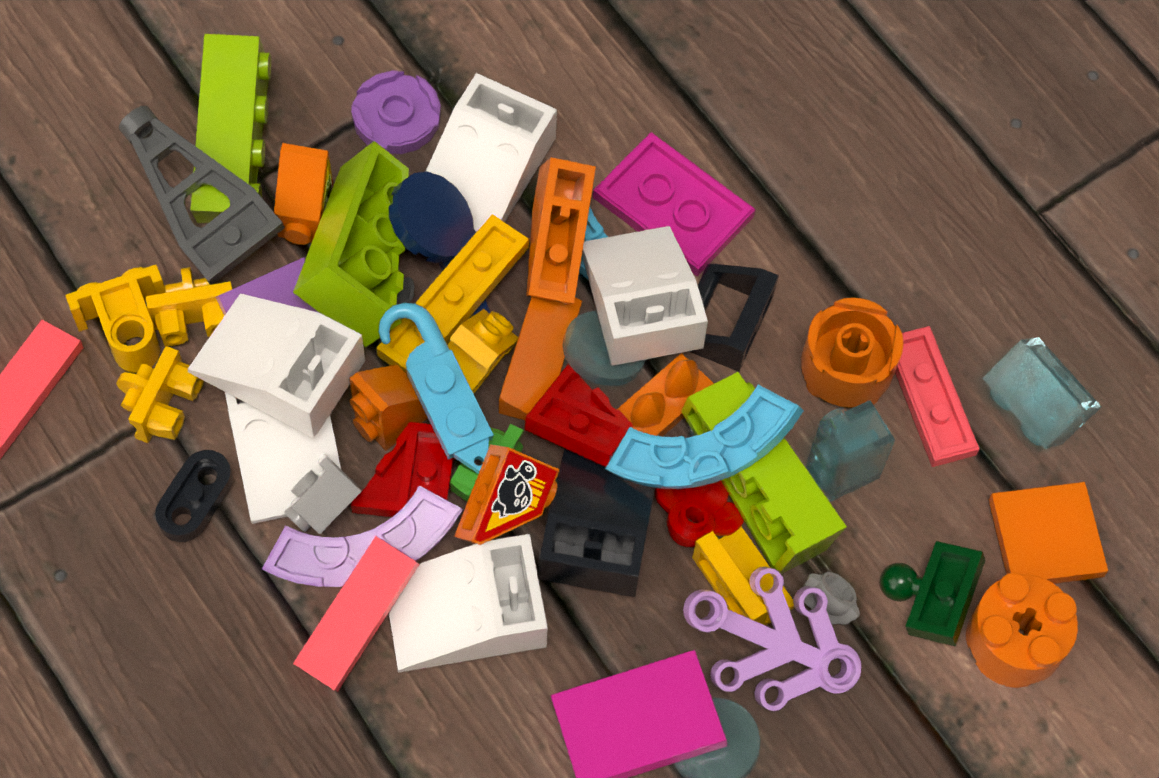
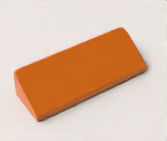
(537, 355)

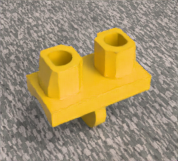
(186, 304)
(151, 392)

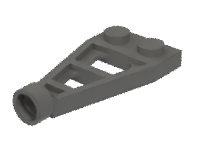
(232, 233)

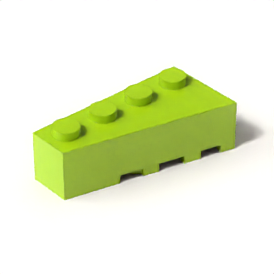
(231, 114)
(355, 251)
(775, 493)

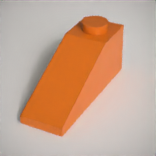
(558, 229)

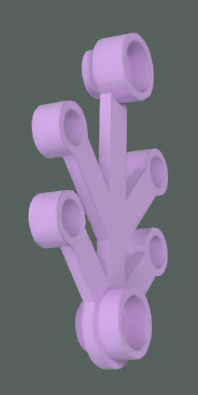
(781, 643)

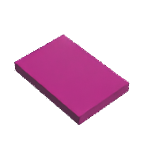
(664, 189)
(639, 719)

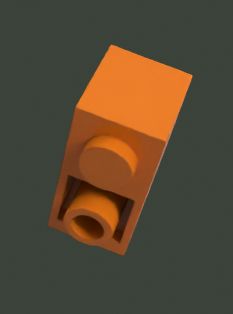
(384, 404)

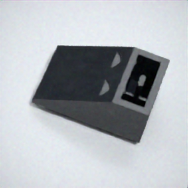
(595, 528)

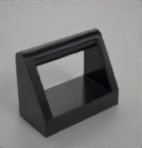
(760, 288)

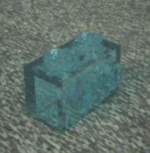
(1040, 393)
(849, 450)

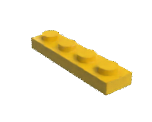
(460, 287)

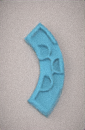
(710, 456)

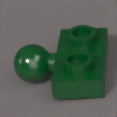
(941, 594)

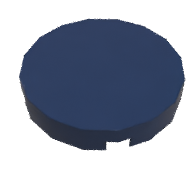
(431, 216)

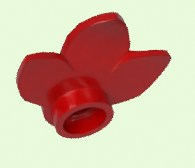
(704, 506)

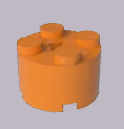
(851, 352)
(1036, 608)

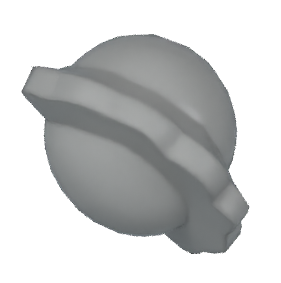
(840, 597)

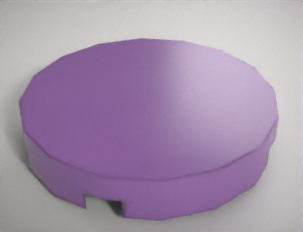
(396, 112)

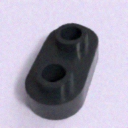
(191, 497)

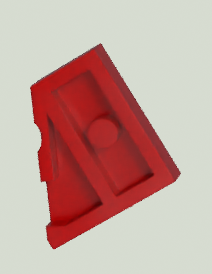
(578, 418)
(412, 463)

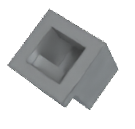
(321, 496)

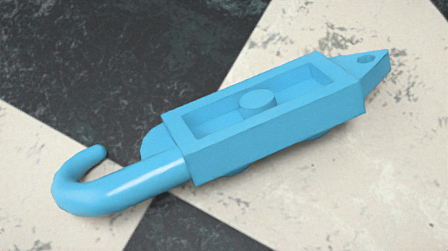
(442, 388)

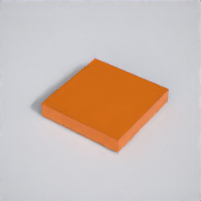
(1049, 533)

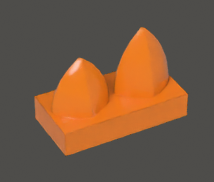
(660, 401)

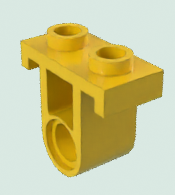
(122, 314)
(481, 345)

